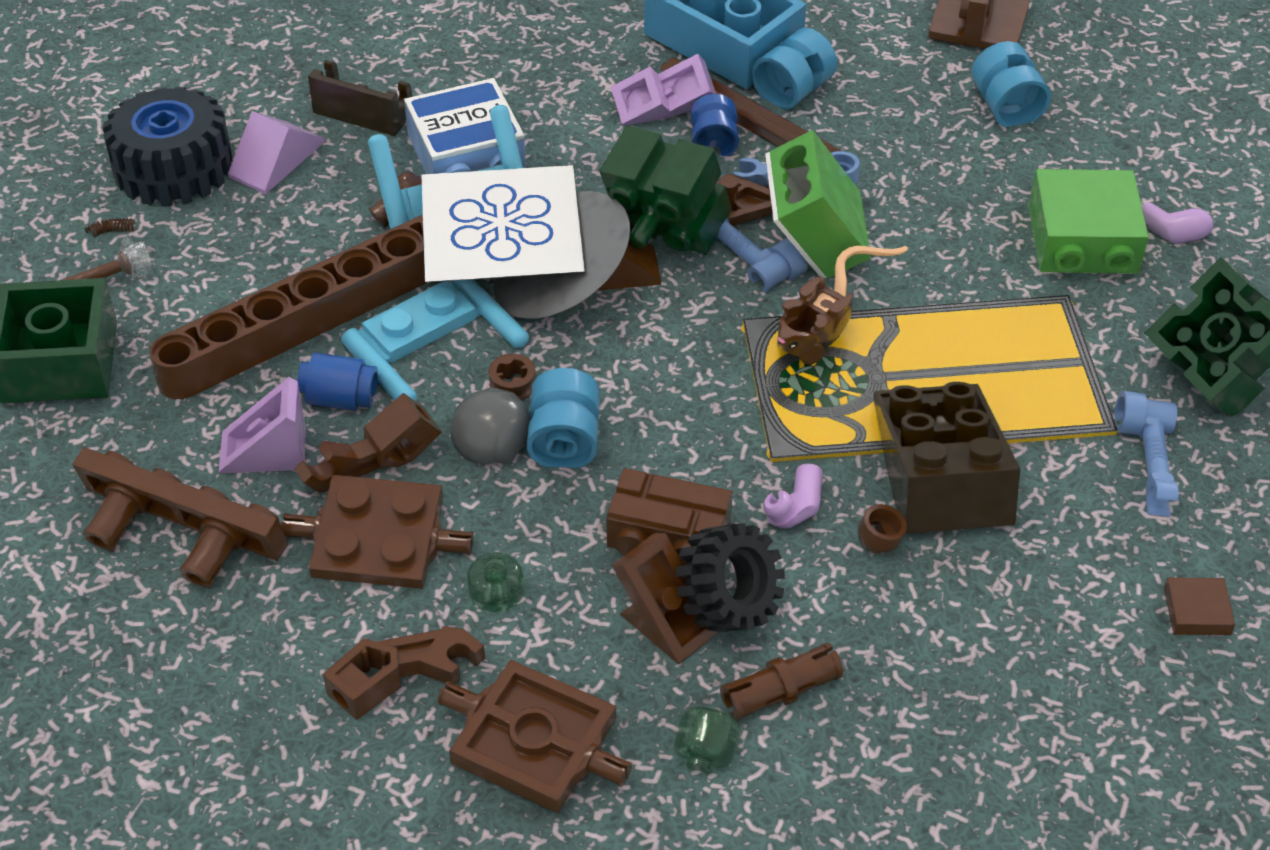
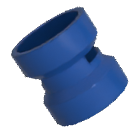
(715, 123)

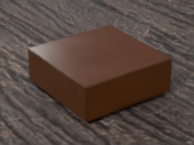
(1199, 606)

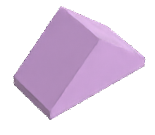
(270, 151)
(266, 435)

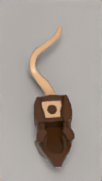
(820, 311)

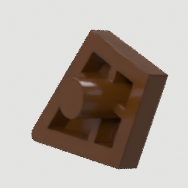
(746, 199)

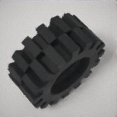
(706, 579)

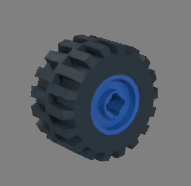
(168, 145)

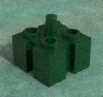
(667, 190)
(1219, 337)

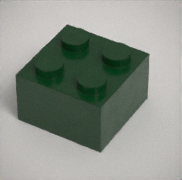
(56, 340)

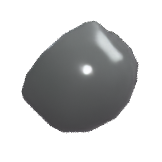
(490, 426)

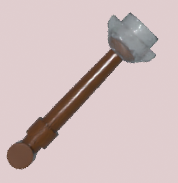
(132, 260)

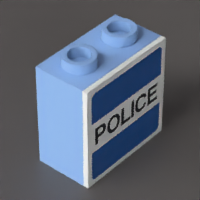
(455, 128)

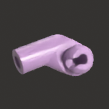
(1177, 226)
(799, 505)

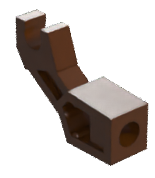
(389, 440)
(398, 657)

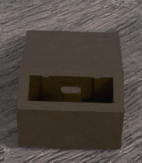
(946, 458)

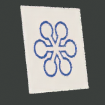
(501, 223)

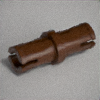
(782, 681)

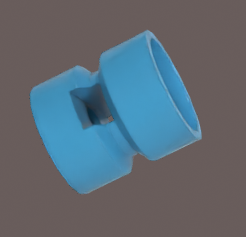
(794, 68)
(1010, 84)
(563, 418)

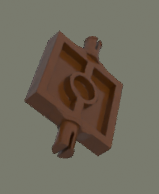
(377, 532)
(533, 735)

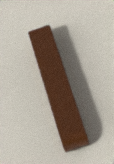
(289, 312)

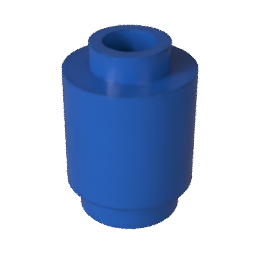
(337, 382)

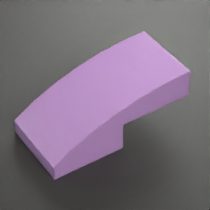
(662, 95)

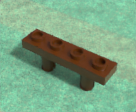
(134, 490)

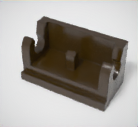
(357, 102)

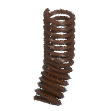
(99, 231)

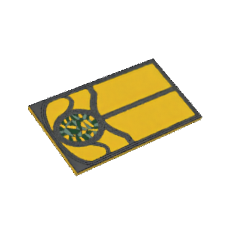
(1018, 351)

